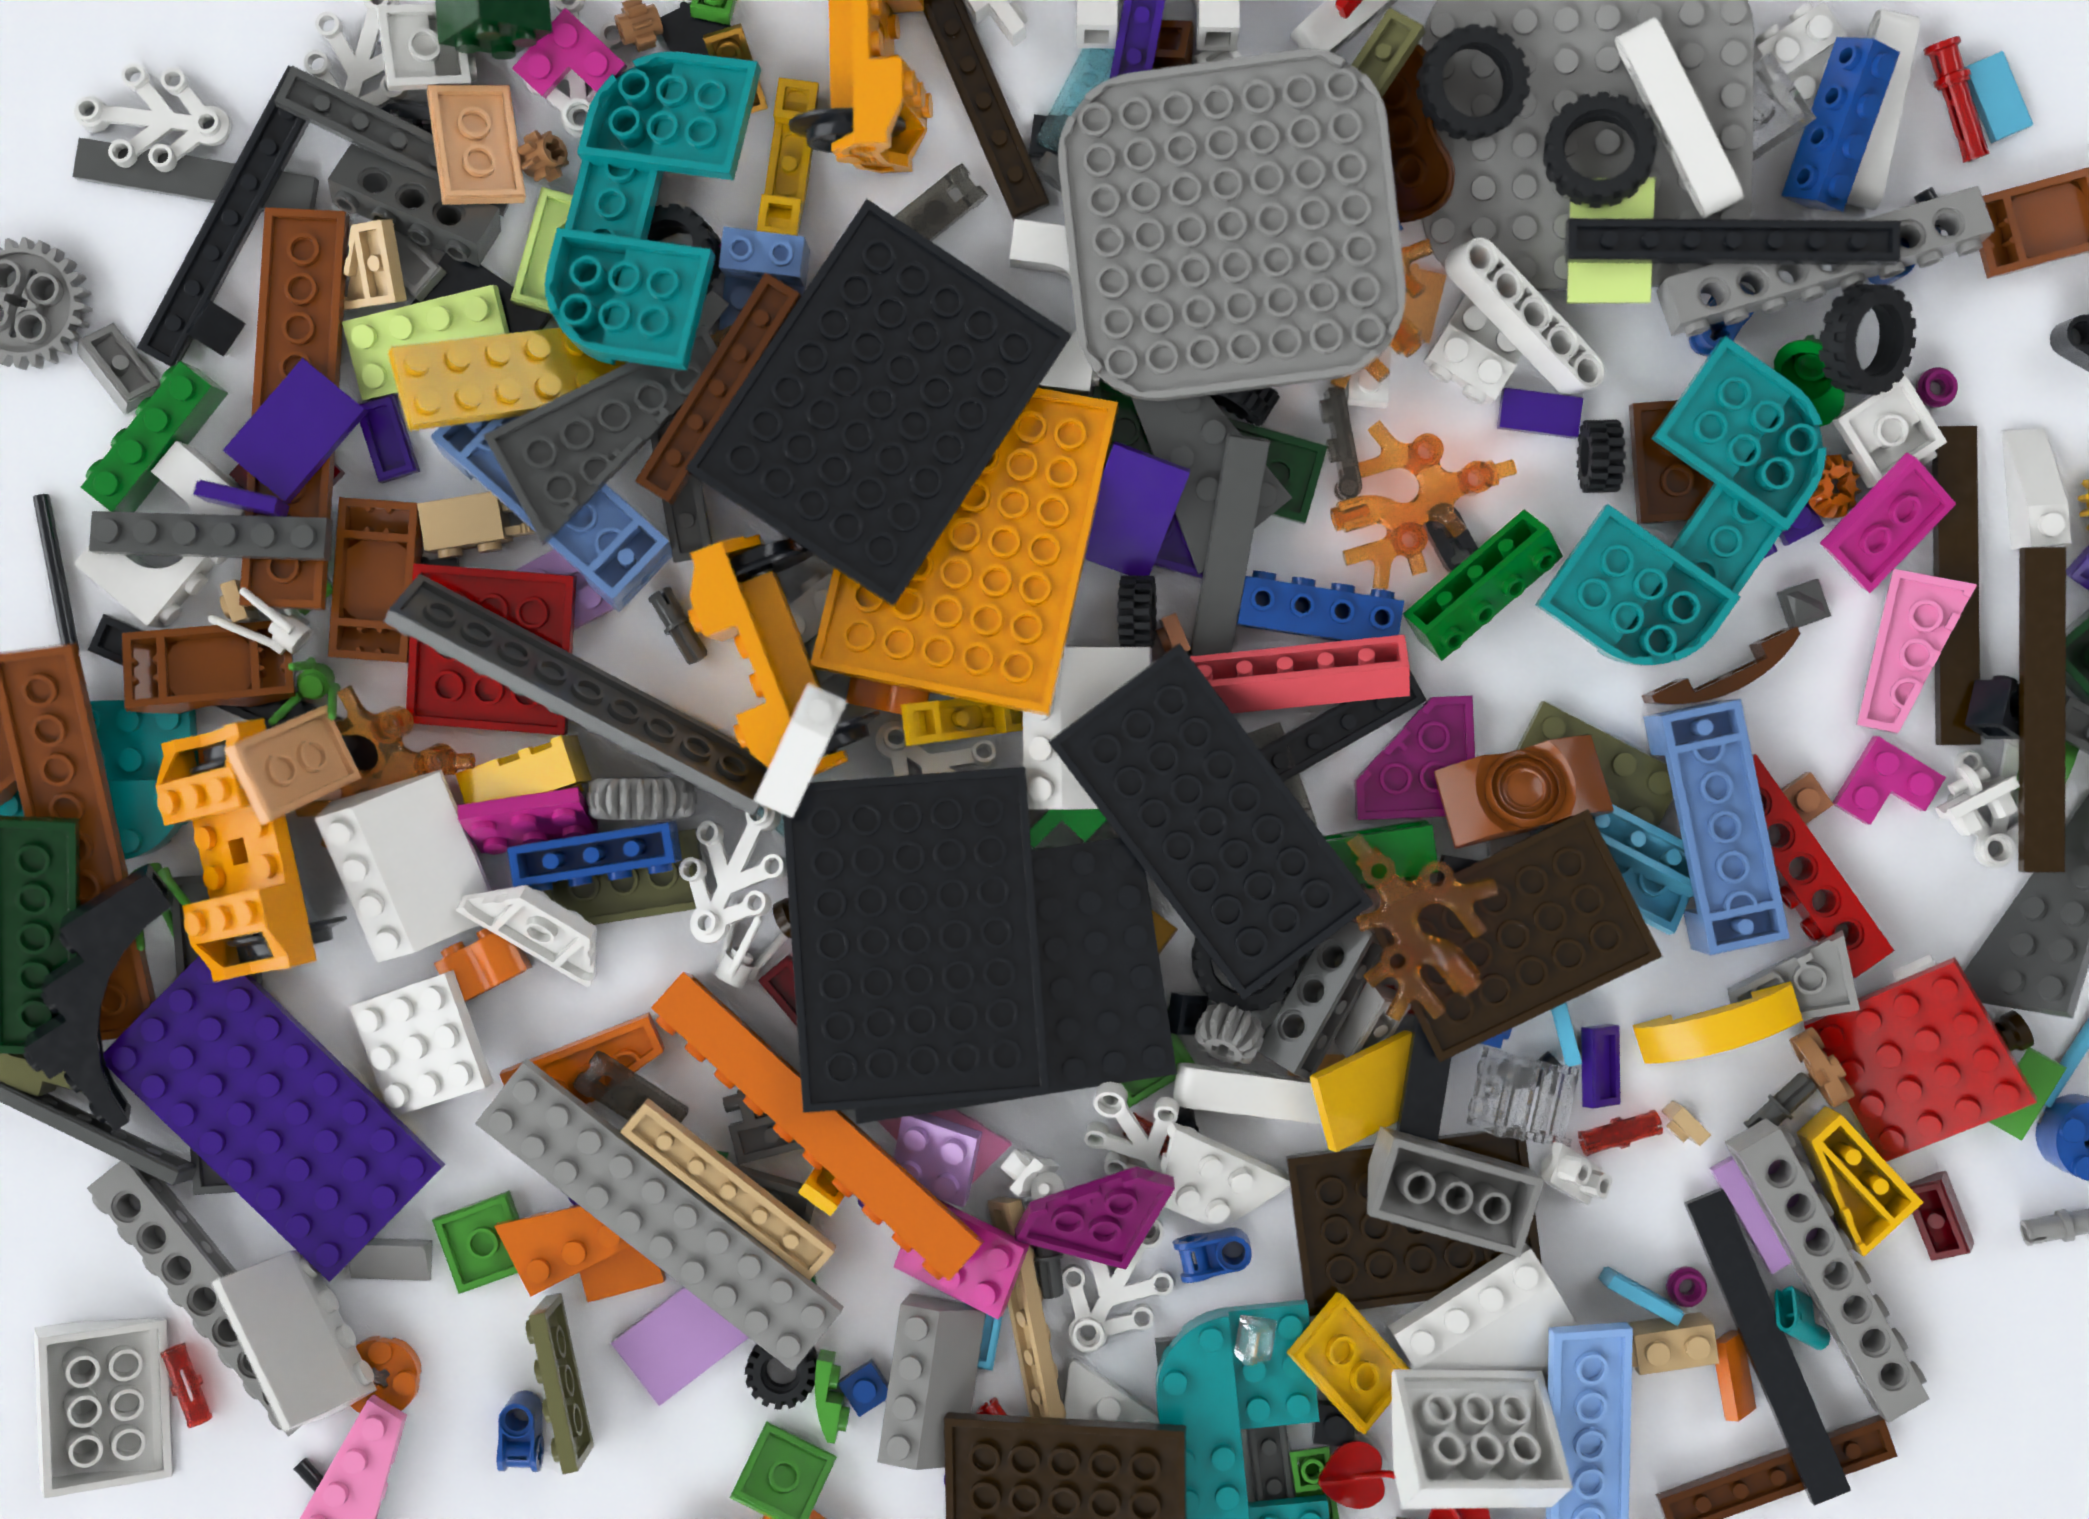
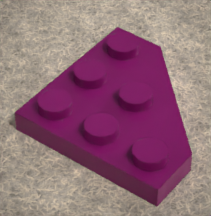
(1402, 774)
(1099, 1218)

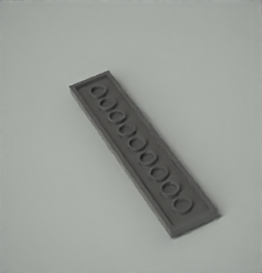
(578, 691)

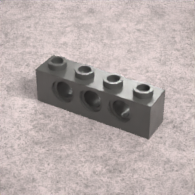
(398, 190)
(1322, 1018)

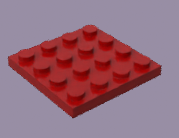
(456, 696)
(1923, 1061)

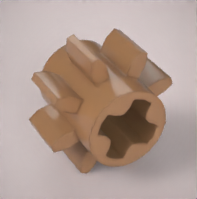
(638, 24)
(543, 156)

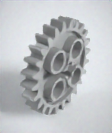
(58, 314)

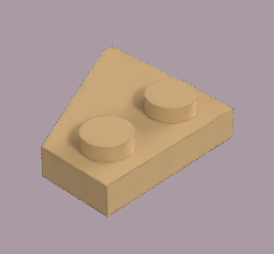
(373, 266)

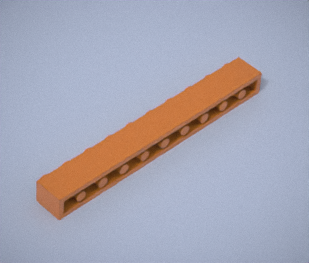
(827, 1136)

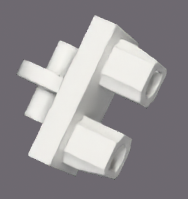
(1963, 808)
(1033, 1175)
(1574, 1175)

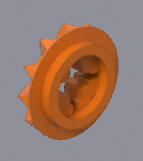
(1837, 504)

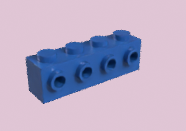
(1845, 116)
(1316, 611)
(595, 854)

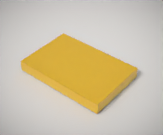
(1362, 1091)
(1348, 1362)

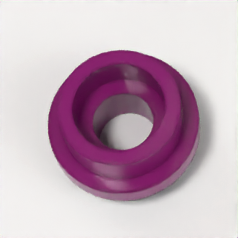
(1947, 383)
(1694, 1294)

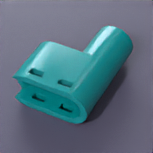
(1796, 1318)

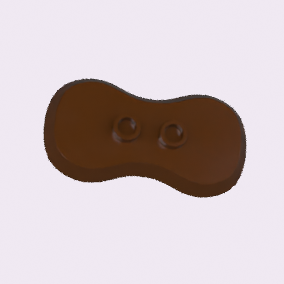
(1419, 157)

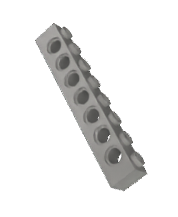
(1959, 213)
(161, 1258)
(1901, 1385)

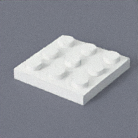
(422, 1044)

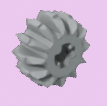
(1229, 1034)

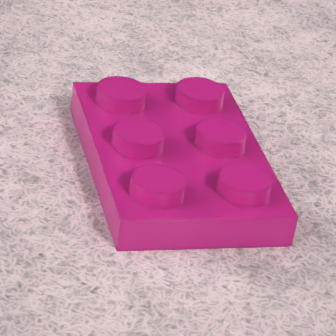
(1888, 522)
(526, 819)
(986, 1277)

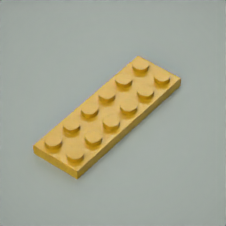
(488, 376)

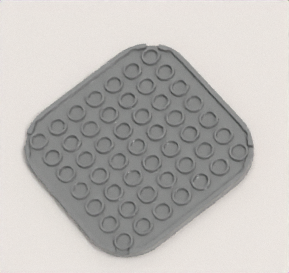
(1572, 53)
(1232, 225)

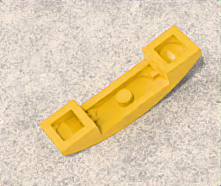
(789, 160)
(956, 720)
(1719, 1028)

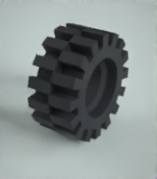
(1249, 404)
(1601, 456)
(1137, 611)
(775, 1392)

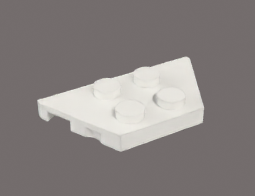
(537, 927)
(1214, 1180)
(1096, 1398)

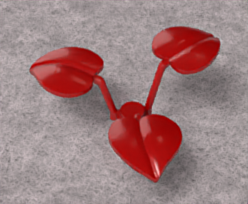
(1355, 1481)

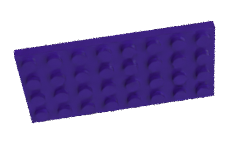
(273, 1114)

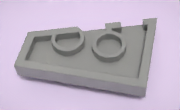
(1818, 976)

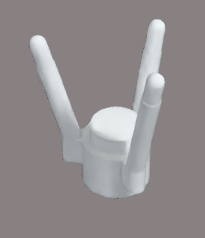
(288, 631)
(737, 963)

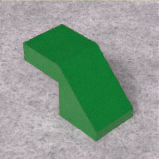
(1081, 821)

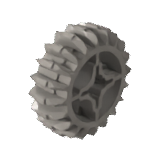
(641, 798)

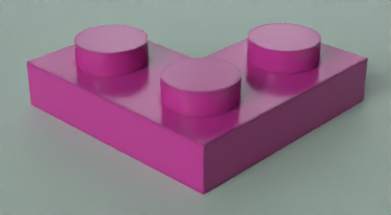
(564, 49)
(1884, 771)

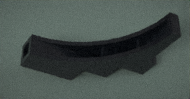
(73, 1039)

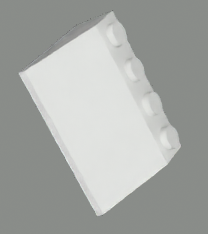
(1083, 682)
(403, 862)
(1487, 1319)
(295, 1339)
(102, 1404)
(1475, 1440)

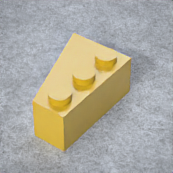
(530, 771)
(1856, 1180)

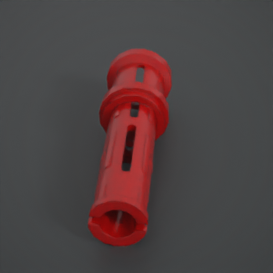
(1952, 81)

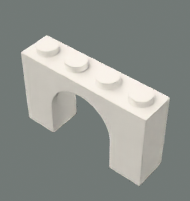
(1215, 24)
(1045, 248)
(152, 592)

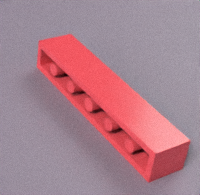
(1309, 674)

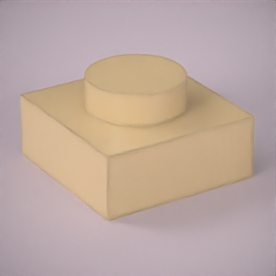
(230, 604)
(1684, 1125)

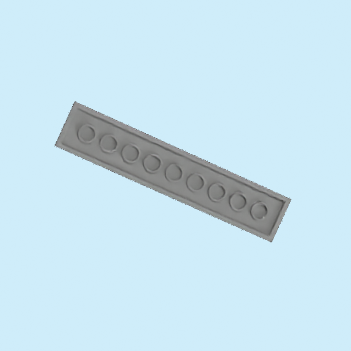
(659, 1215)

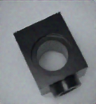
(1995, 708)

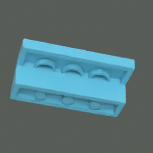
(1651, 866)

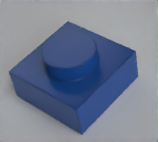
(864, 1387)

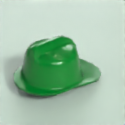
(1802, 366)

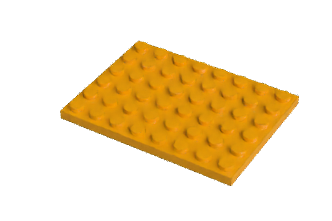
(1001, 581)

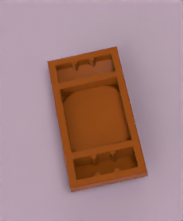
(2037, 223)
(371, 571)
(201, 669)
(1522, 790)

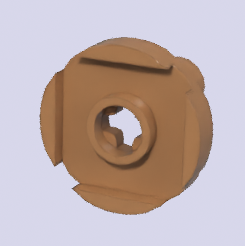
(1822, 1069)

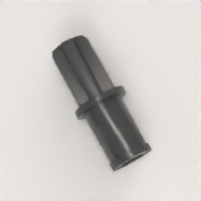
(678, 625)
(1785, 1101)
(1049, 1272)

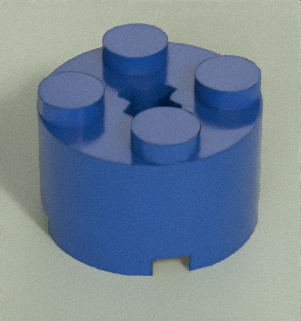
(2065, 1135)

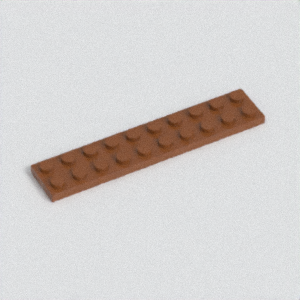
(297, 320)
(65, 777)

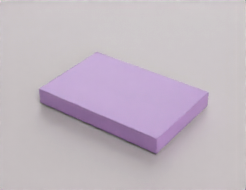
(1751, 1215)
(676, 1344)

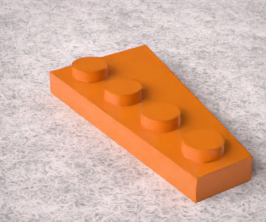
(629, 1043)
(556, 1245)

